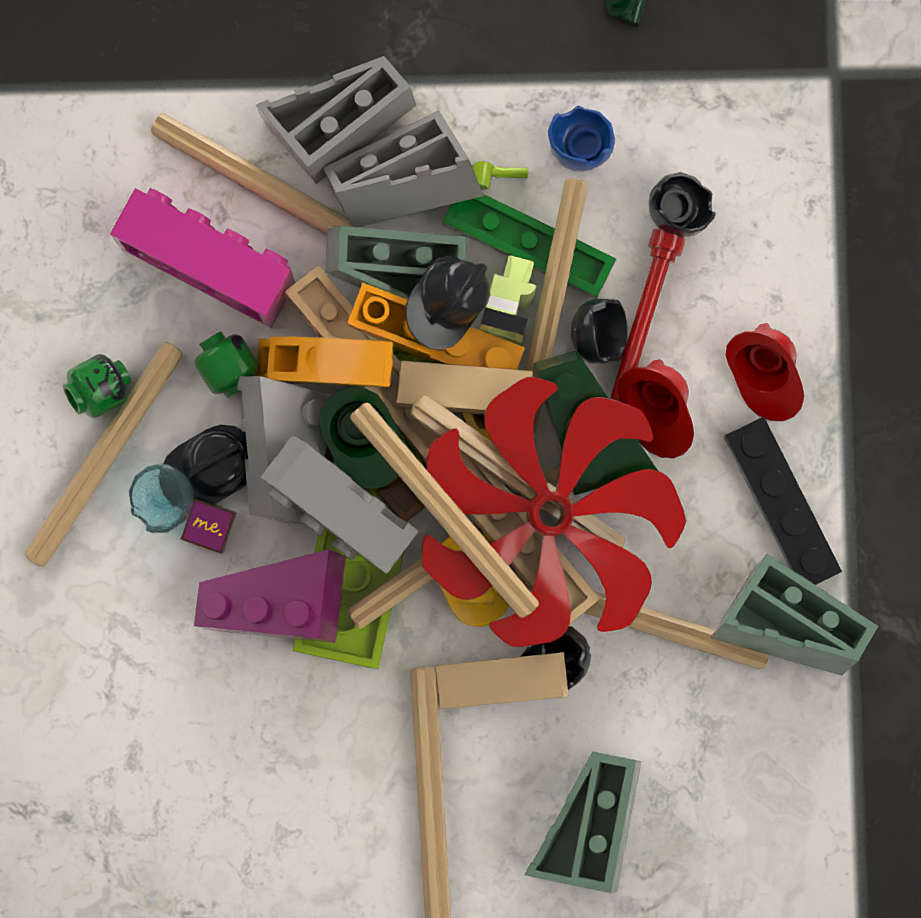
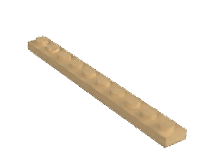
(327, 314)

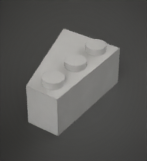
(339, 114)
(404, 174)
(271, 417)
(337, 505)

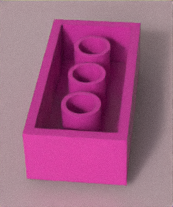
(203, 256)

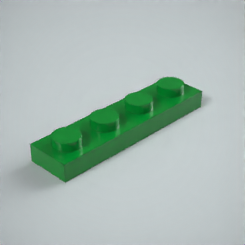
(528, 239)

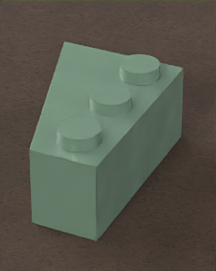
(387, 257)
(592, 828)

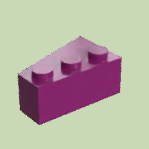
(277, 600)

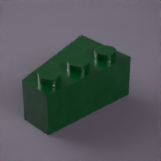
(574, 387)

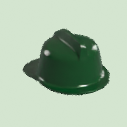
(348, 444)

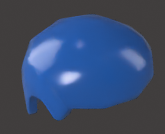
(581, 139)

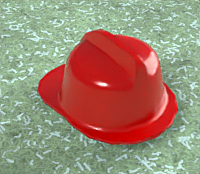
(766, 372)
(663, 400)

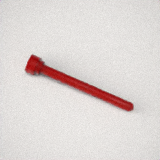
(663, 251)

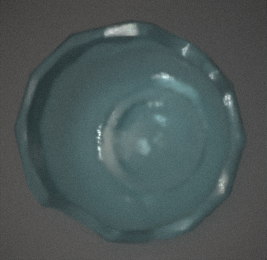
(161, 497)

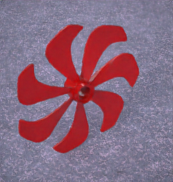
(640, 493)

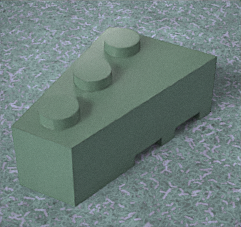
(794, 620)

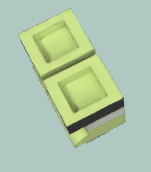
(507, 296)

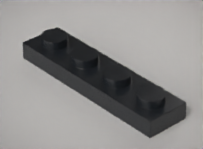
(782, 502)

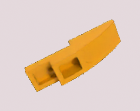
(383, 318)
(325, 361)

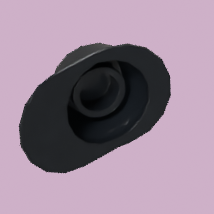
(446, 302)
(213, 462)

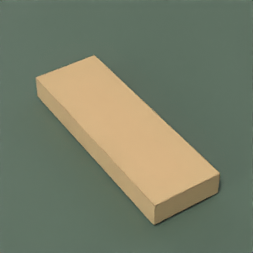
(454, 386)
(502, 680)

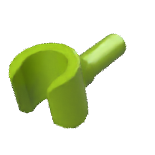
(485, 171)

